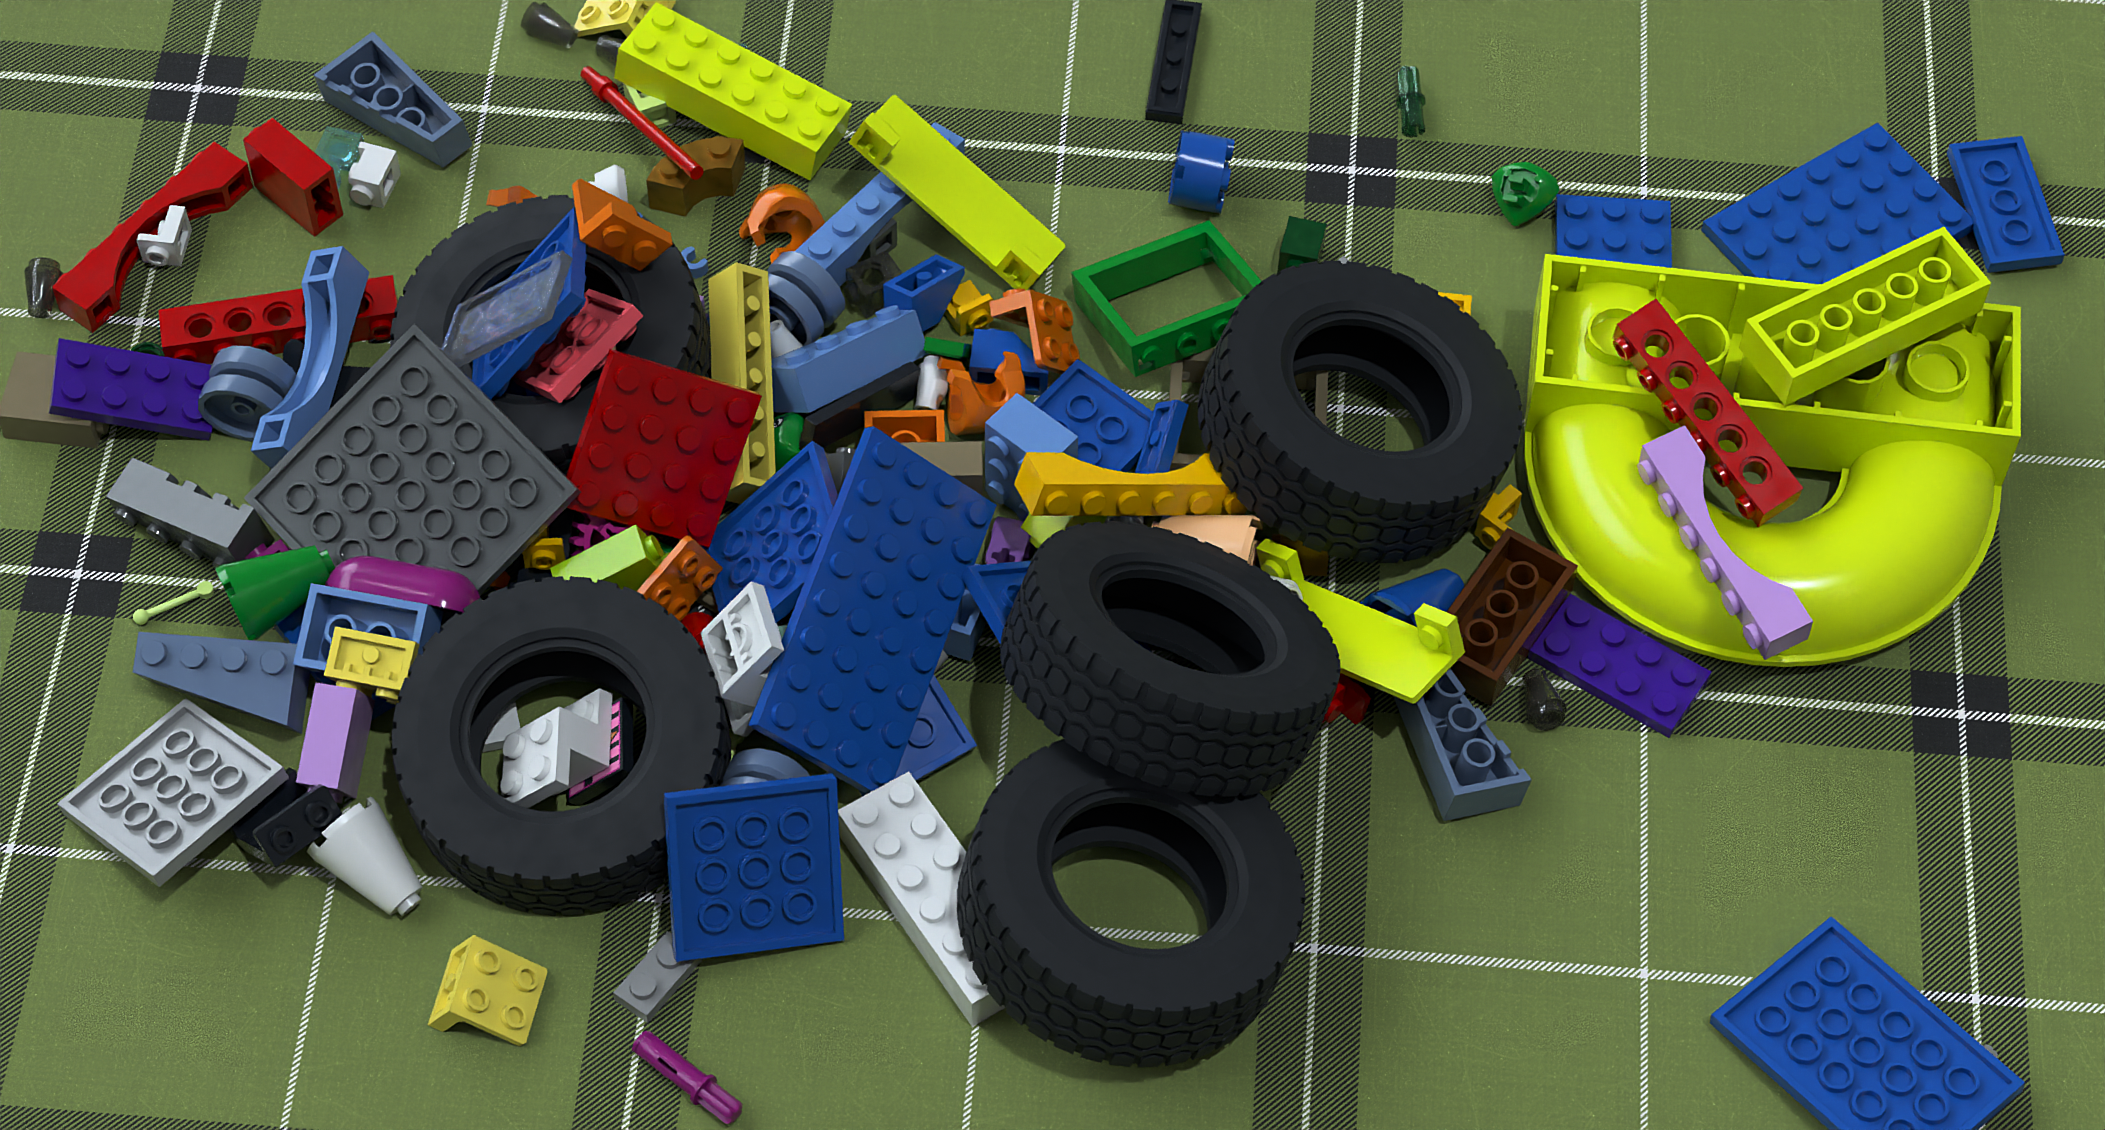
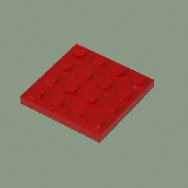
(660, 447)

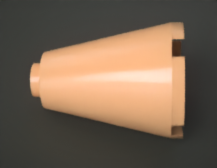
(1228, 532)

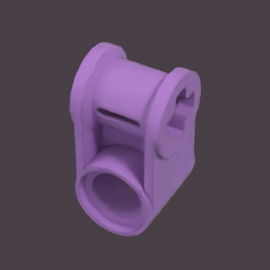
(1008, 542)

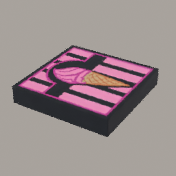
(621, 756)

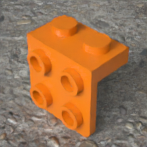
(615, 228)
(1048, 323)
(681, 578)

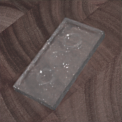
(506, 310)

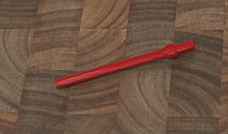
(608, 91)

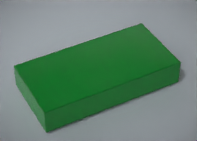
(947, 348)

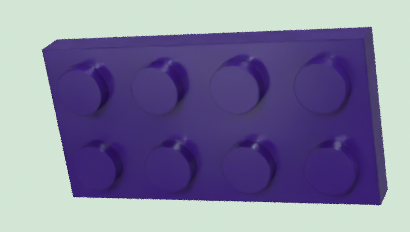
(129, 389)
(1619, 665)

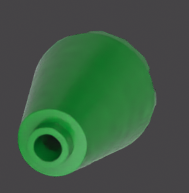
(272, 586)

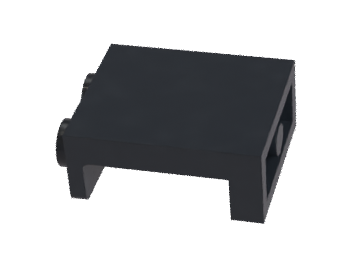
(285, 821)

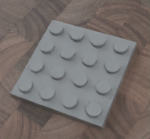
(172, 791)

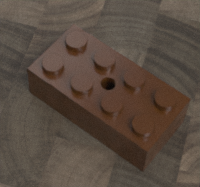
(1507, 611)

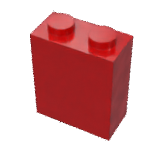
(293, 176)

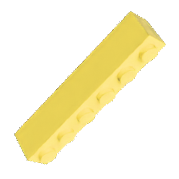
(743, 358)

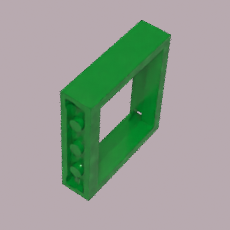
(1150, 264)

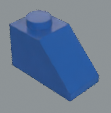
(925, 289)
(988, 355)

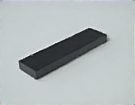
(1173, 61)
(848, 412)

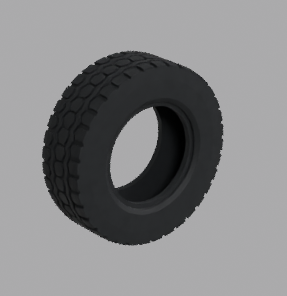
(494, 246)
(1315, 480)
(501, 653)
(1170, 725)
(1104, 994)

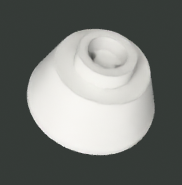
(612, 181)

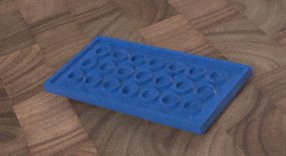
(873, 613)

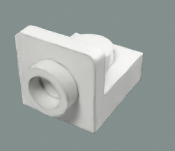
(171, 241)

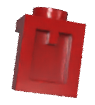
(1349, 700)

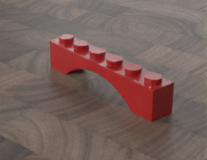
(204, 187)

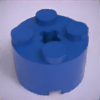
(1201, 171)

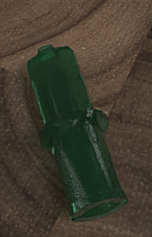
(1410, 101)

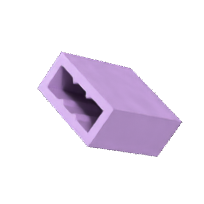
(335, 740)

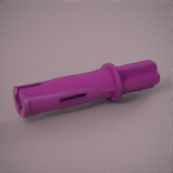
(699, 1086)

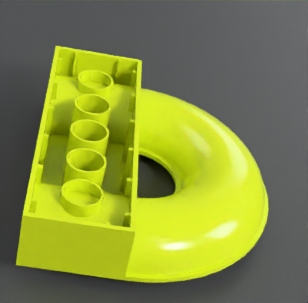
(1912, 434)

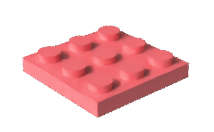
(579, 347)

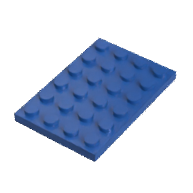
(1836, 213)
(1862, 1042)

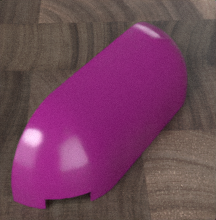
(405, 581)

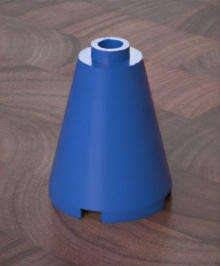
(1403, 599)

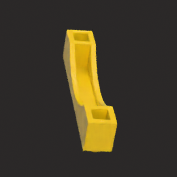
(1069, 487)

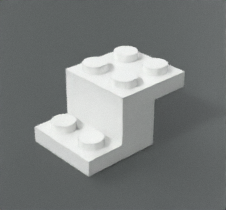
(741, 651)
(557, 750)

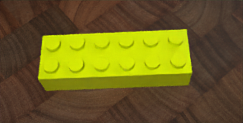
(732, 90)
(1864, 315)

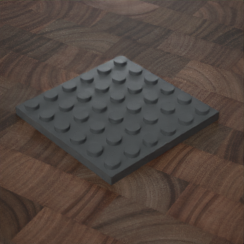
(415, 473)

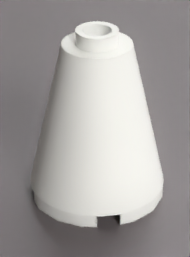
(369, 858)

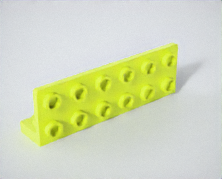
(957, 193)
(1373, 644)

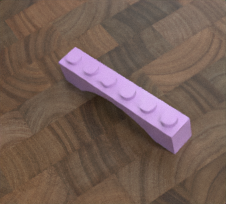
(1767, 610)

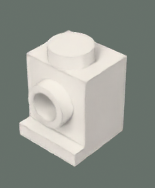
(374, 175)

